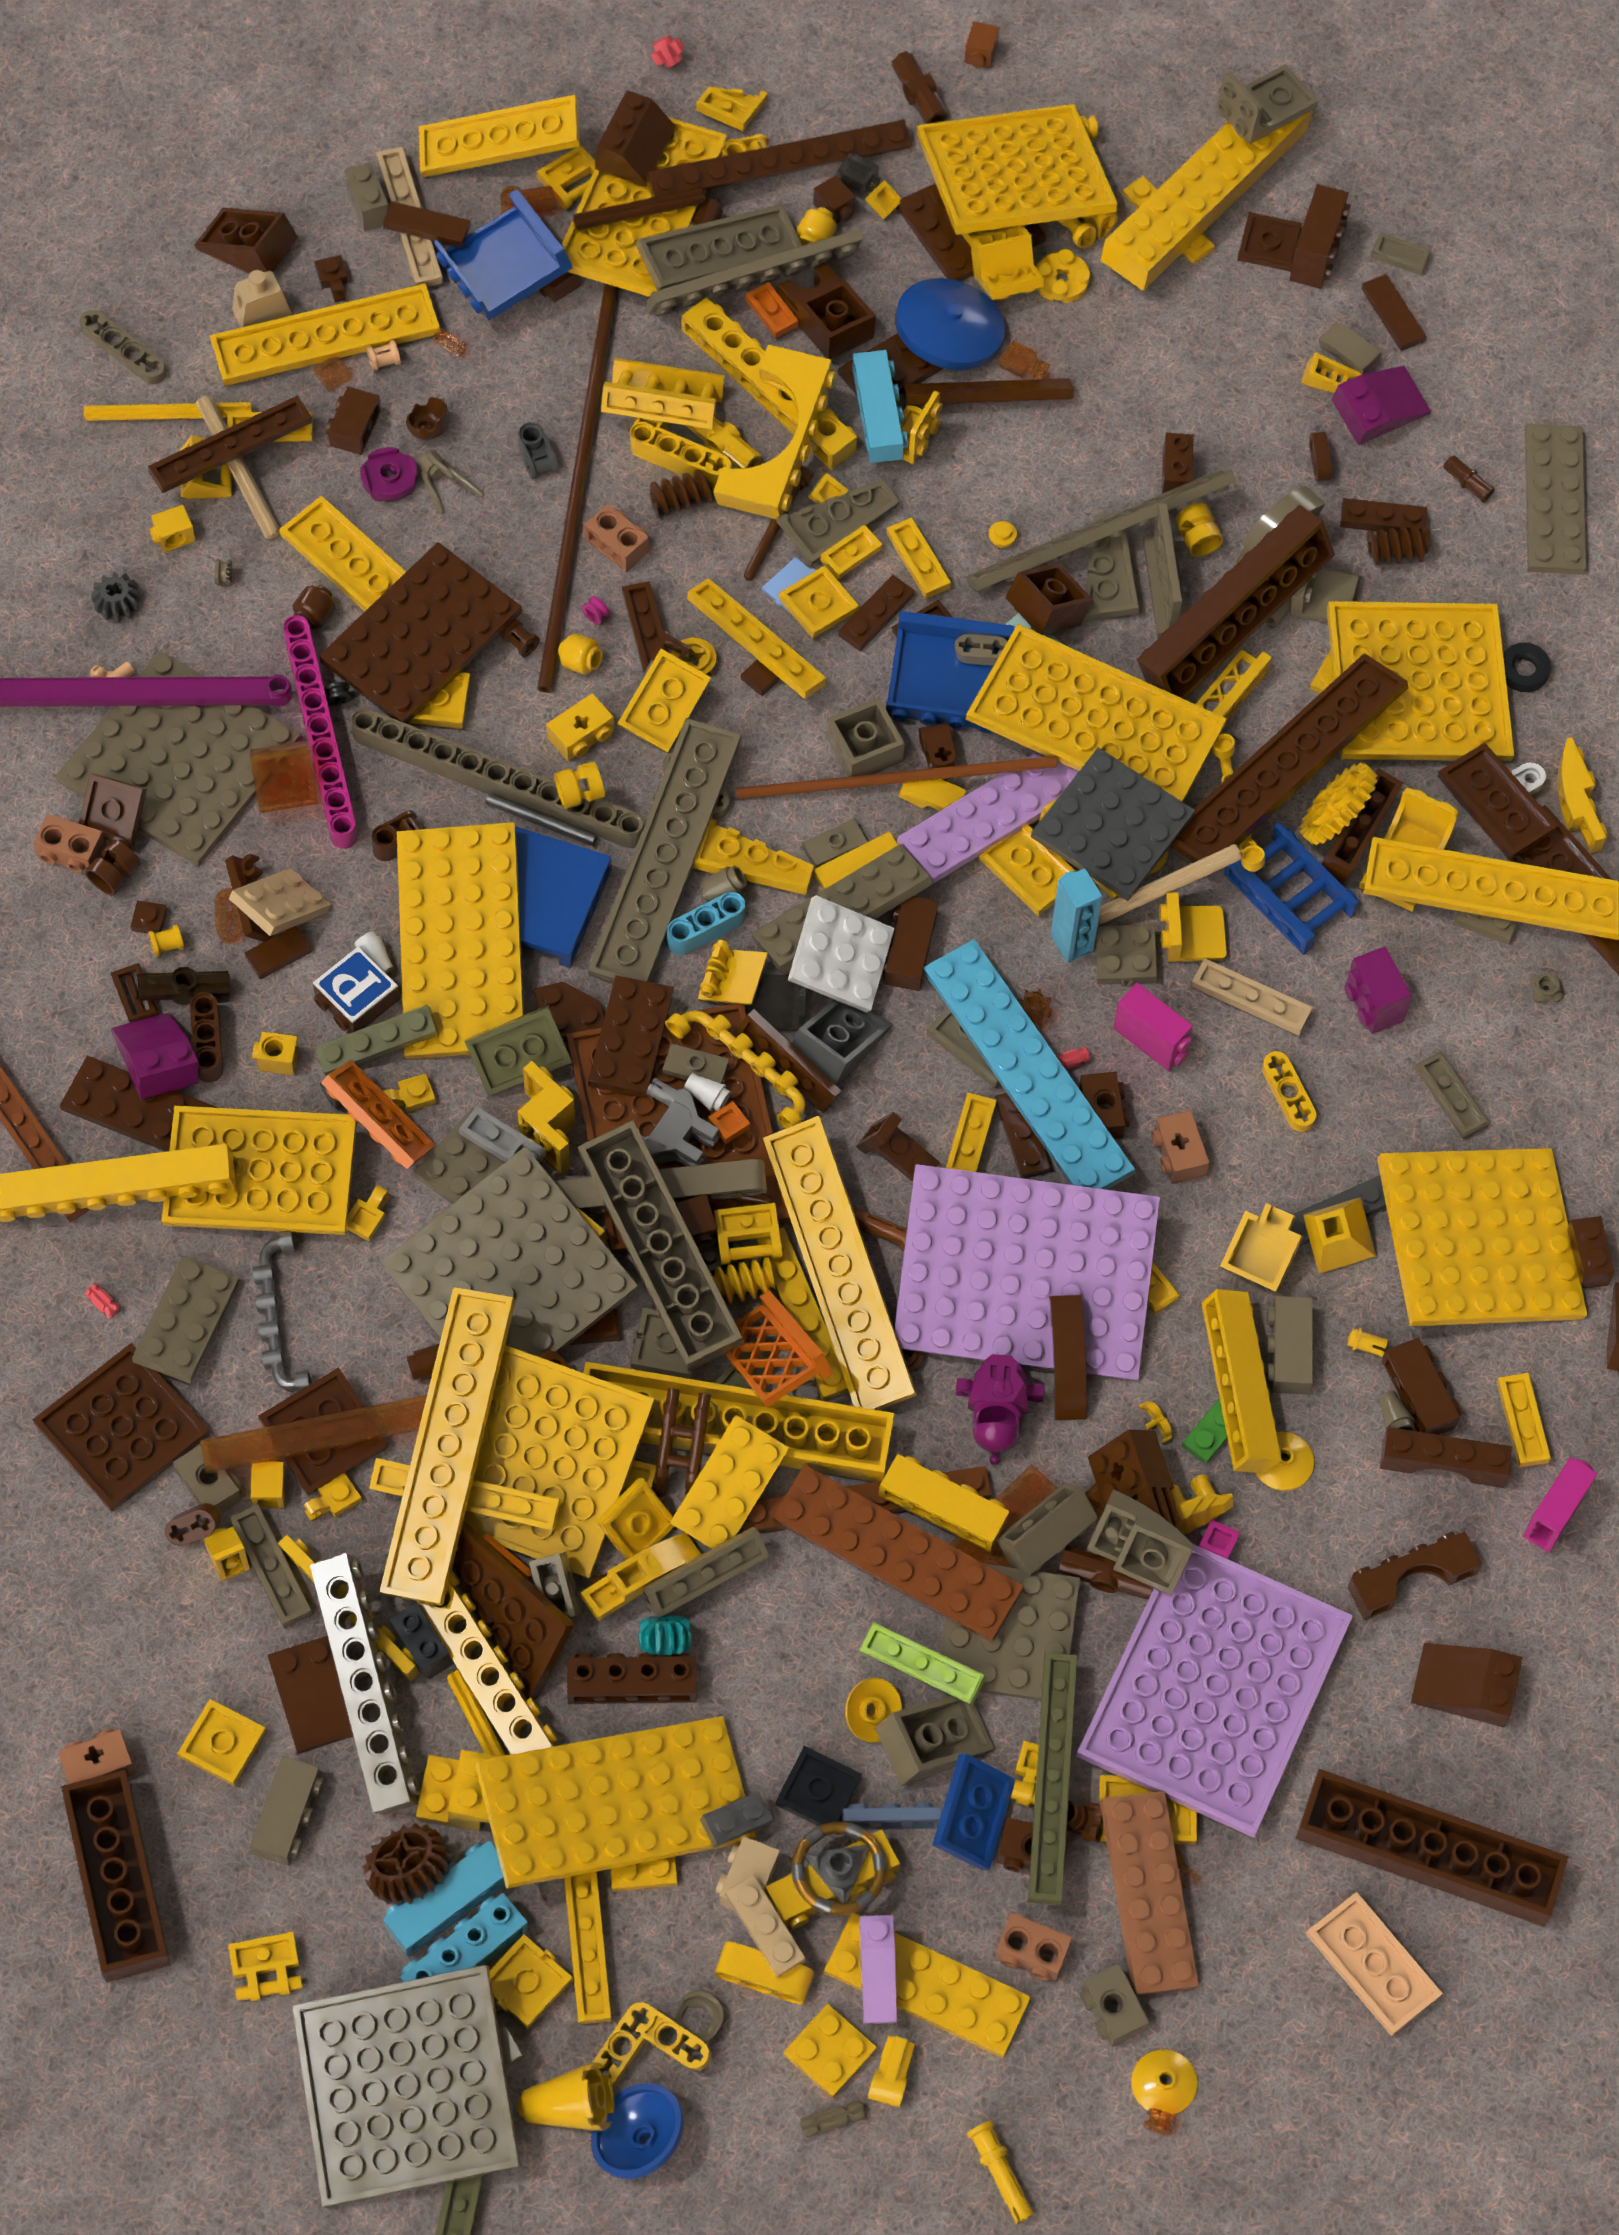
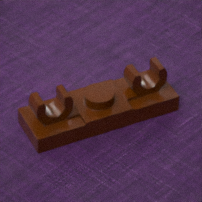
(241, 873)

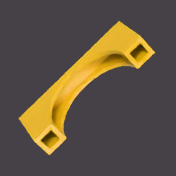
(768, 487)

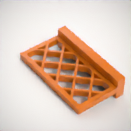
(780, 1323)

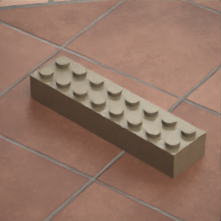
(660, 1246)

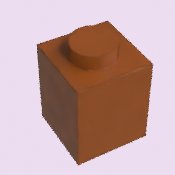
(981, 44)

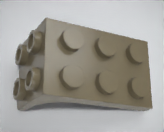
(1264, 103)

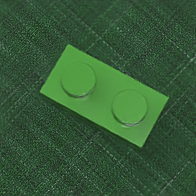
(1207, 1435)

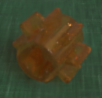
(1041, 1003)

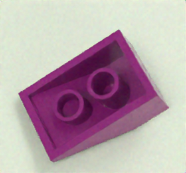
(1379, 403)
(156, 1055)

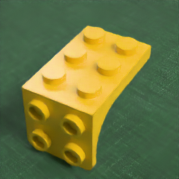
(1423, 823)

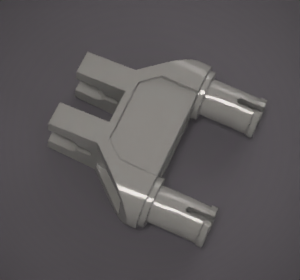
(677, 1126)

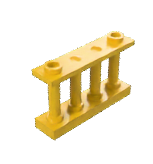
(663, 393)

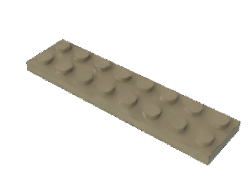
(762, 269)

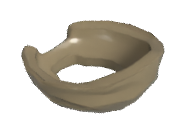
(710, 2004)

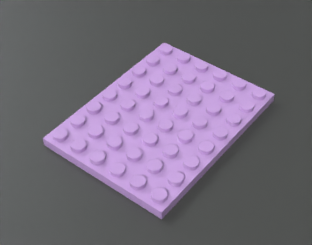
(995, 1249)
(1215, 1689)

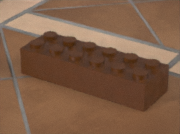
(115, 1876)

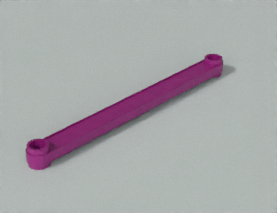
(145, 691)

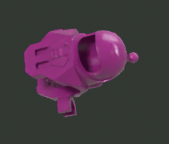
(998, 1401)

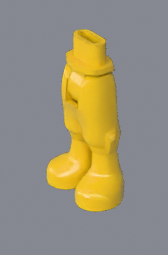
(1094, 226)

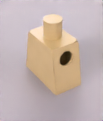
(259, 299)

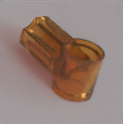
(539, 198)

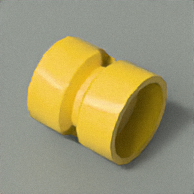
(1198, 529)
(569, 787)

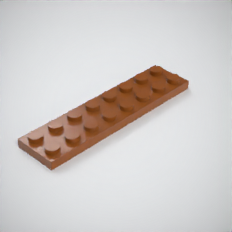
(898, 1553)

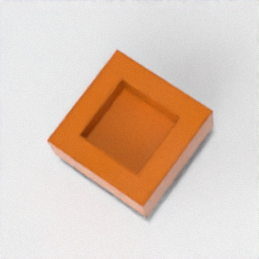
(730, 1122)

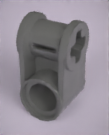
(536, 454)

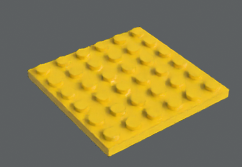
(1016, 169)
(1452, 674)
(1481, 1237)
(563, 1440)

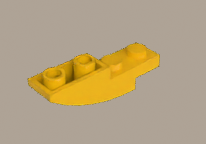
(1574, 794)
(629, 1577)

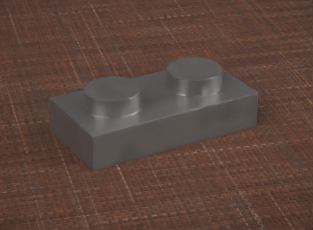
(736, 1819)

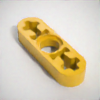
(1289, 1078)

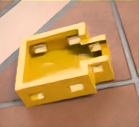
(1263, 1247)

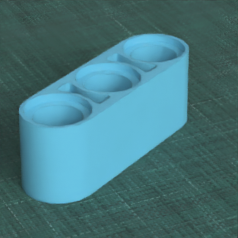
(712, 912)

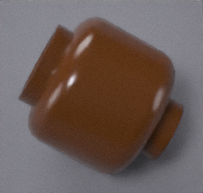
(314, 605)

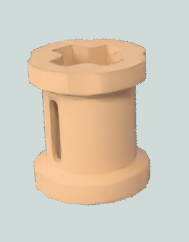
(383, 356)

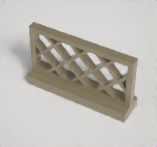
(1163, 573)

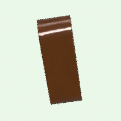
(202, 1025)

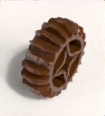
(407, 1864)

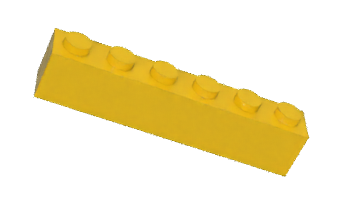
(1241, 1381)

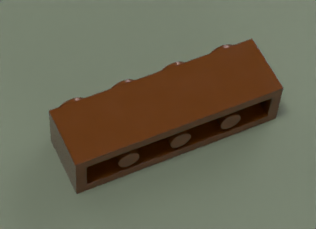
(1354, 839)

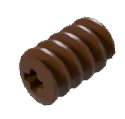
(679, 492)
(1398, 544)

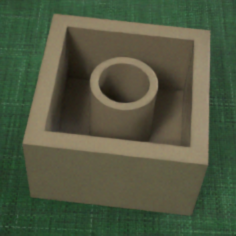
(865, 739)

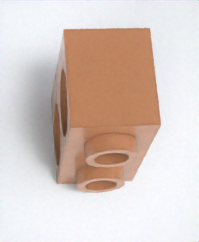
(613, 541)
(72, 838)
(1037, 1938)

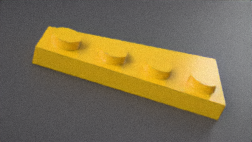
(757, 862)

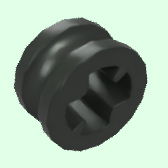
(338, 693)

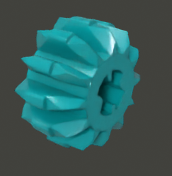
(665, 1635)

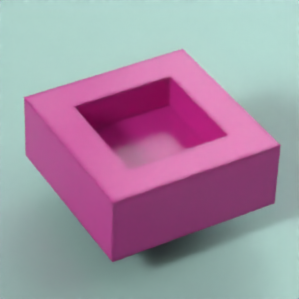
(1219, 1539)

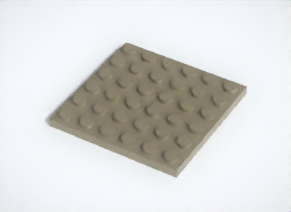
(185, 757)
(516, 1241)
(406, 2086)

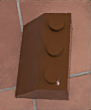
(634, 139)

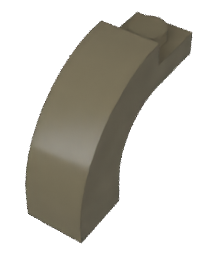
(1301, 496)

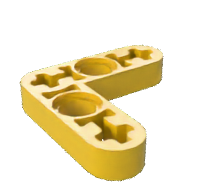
(650, 2033)

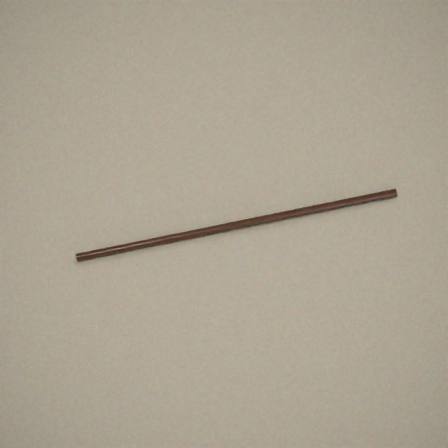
(577, 489)

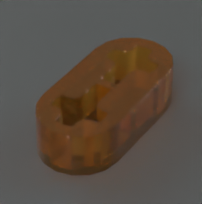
(223, 915)

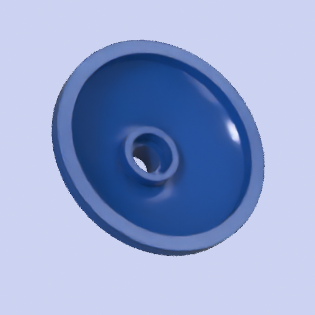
(639, 2115)

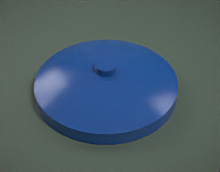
(949, 324)

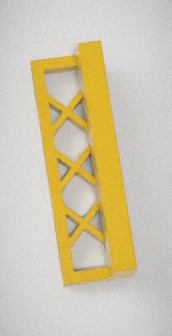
(1243, 683)

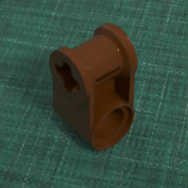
(937, 745)
(388, 832)

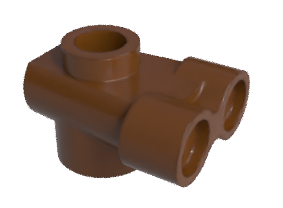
(1085, 1820)

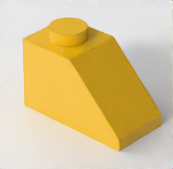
(226, 1553)

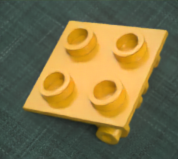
(732, 975)

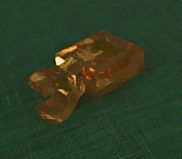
(1021, 359)

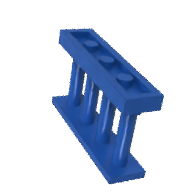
(1280, 912)

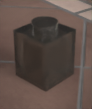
(859, 175)

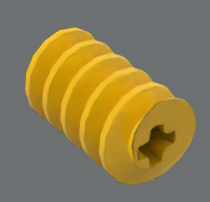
(744, 1280)

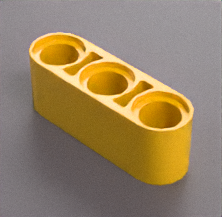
(749, 1969)

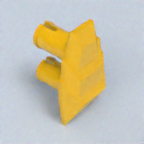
(1202, 1508)

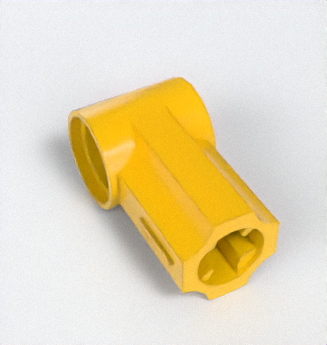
(890, 2078)

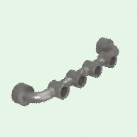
(267, 1303)

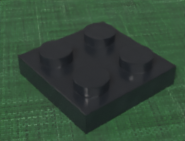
(818, 1788)

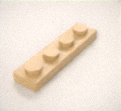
(1251, 997)

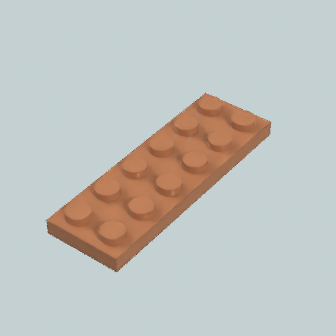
(1148, 1893)

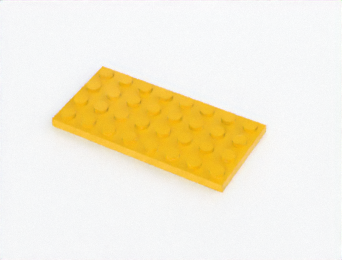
(610, 250)
(1074, 704)
(460, 931)
(608, 1800)

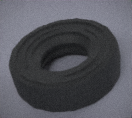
(1536, 656)

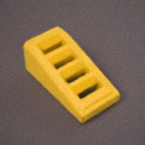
(1325, 365)

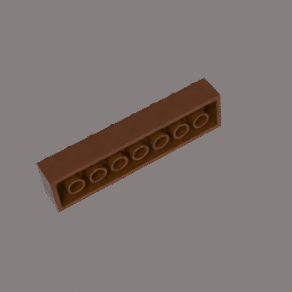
(1238, 604)
(1432, 1847)

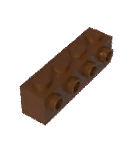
(631, 1679)

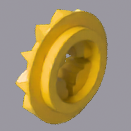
(700, 649)

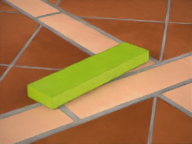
(923, 1664)

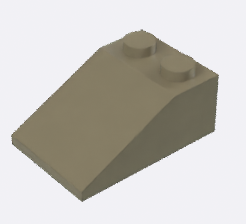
(931, 1737)

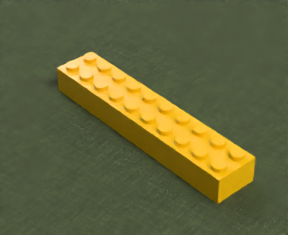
(1194, 200)
(819, 1433)

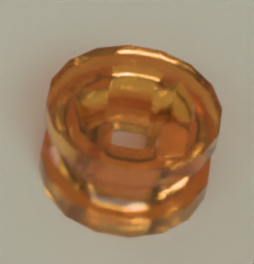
(1159, 2122)

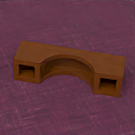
(1415, 1451)
(1448, 1559)

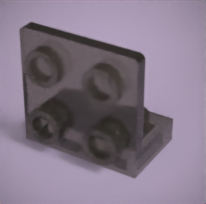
(780, 1002)

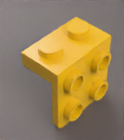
(919, 426)
(1192, 931)

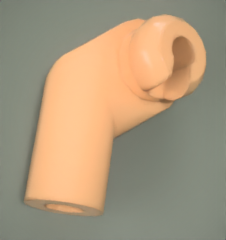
(124, 670)

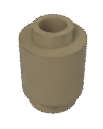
(722, 882)

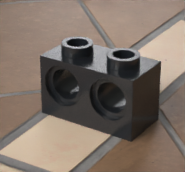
(422, 1640)

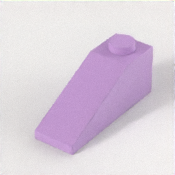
(878, 1969)

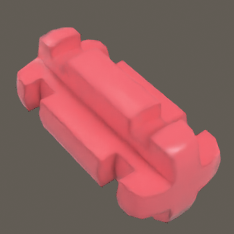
(1074, 1058)
(102, 1300)

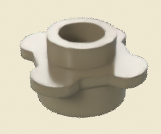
(1546, 980)

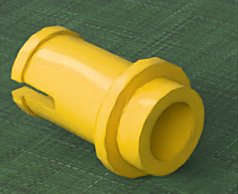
(1366, 1342)

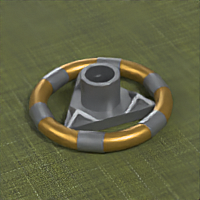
(839, 1868)

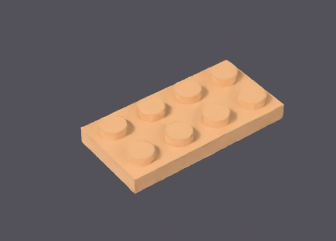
(1374, 1964)

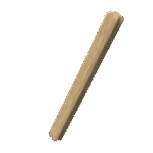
(240, 472)
(1170, 883)

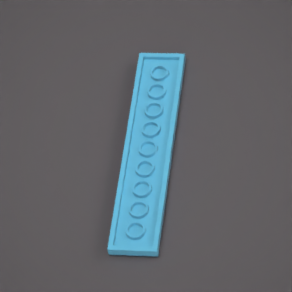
(1028, 1069)

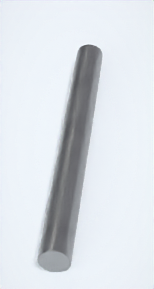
(541, 819)

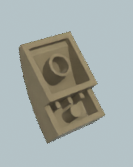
(1140, 1543)

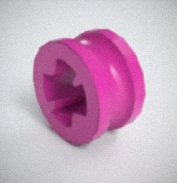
(595, 610)

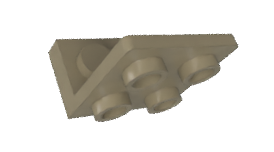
(1323, 587)

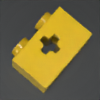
(580, 727)

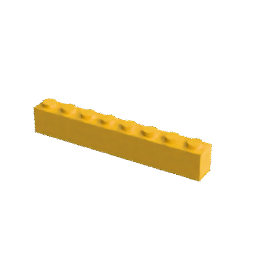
(116, 1182)

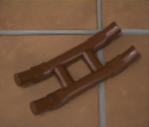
(670, 1429)

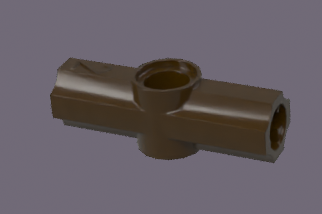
(166, 985)

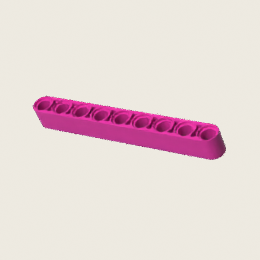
(323, 742)

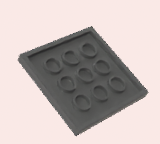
(1112, 823)

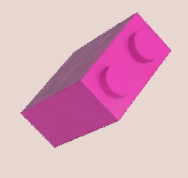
(1153, 1027)
(1560, 1504)

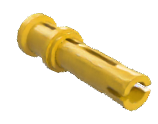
(994, 2157)

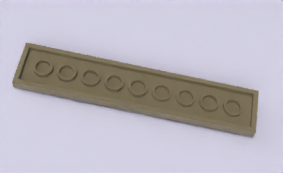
(665, 852)

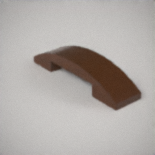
(1068, 1357)

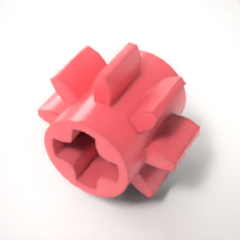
(667, 51)

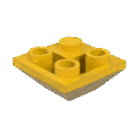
(1339, 1235)

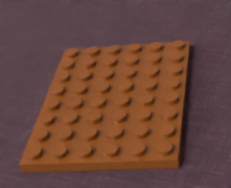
(610, 1109)

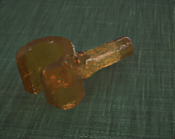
(1183, 1868)

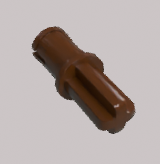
(1468, 478)

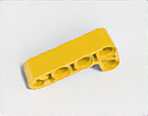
(682, 451)

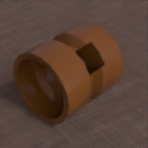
(109, 871)

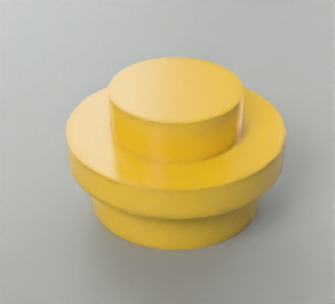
(1002, 534)

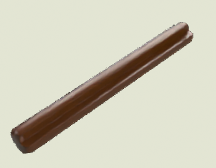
(638, 208)

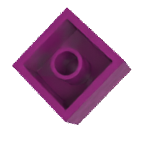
(1377, 990)

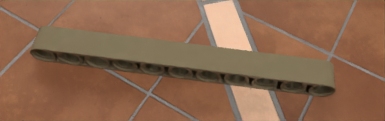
(487, 768)

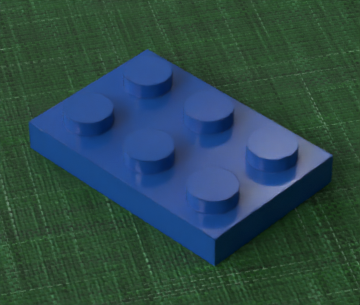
(974, 1812)

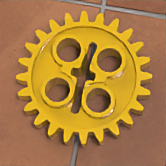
(1338, 803)

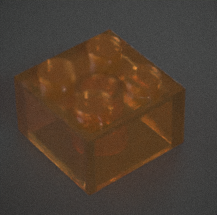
(283, 776)

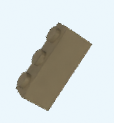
(1290, 1345)
(1047, 1529)
(286, 1811)

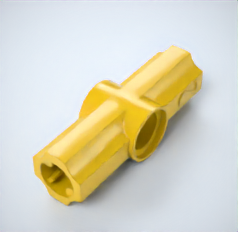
(728, 441)

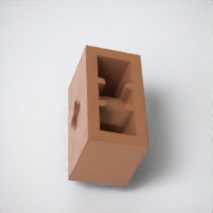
(1182, 1131)
(107, 1745)

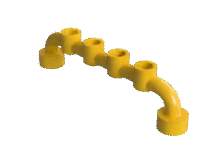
(1252, 855)
(740, 1048)

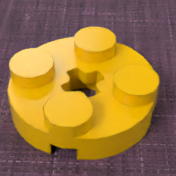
(1063, 263)

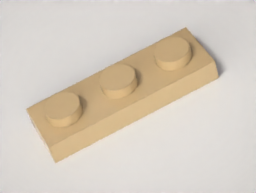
(765, 1926)

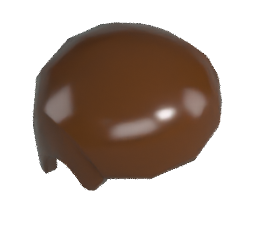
(428, 420)

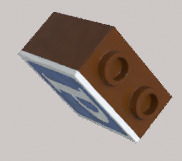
(355, 991)

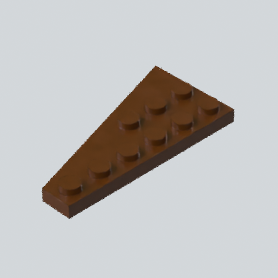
(515, 1611)

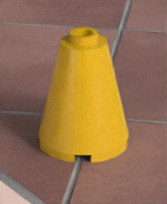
(570, 2100)

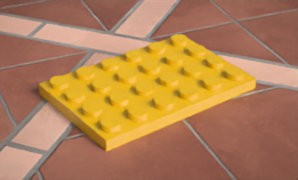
(287, 1167)

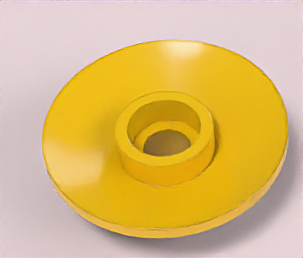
(1294, 1472)
(883, 1701)
(1152, 2093)

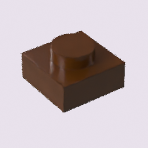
(148, 917)

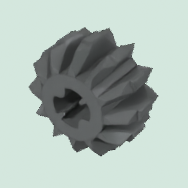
(115, 596)

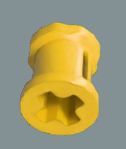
(166, 940)

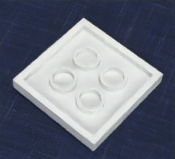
(841, 954)

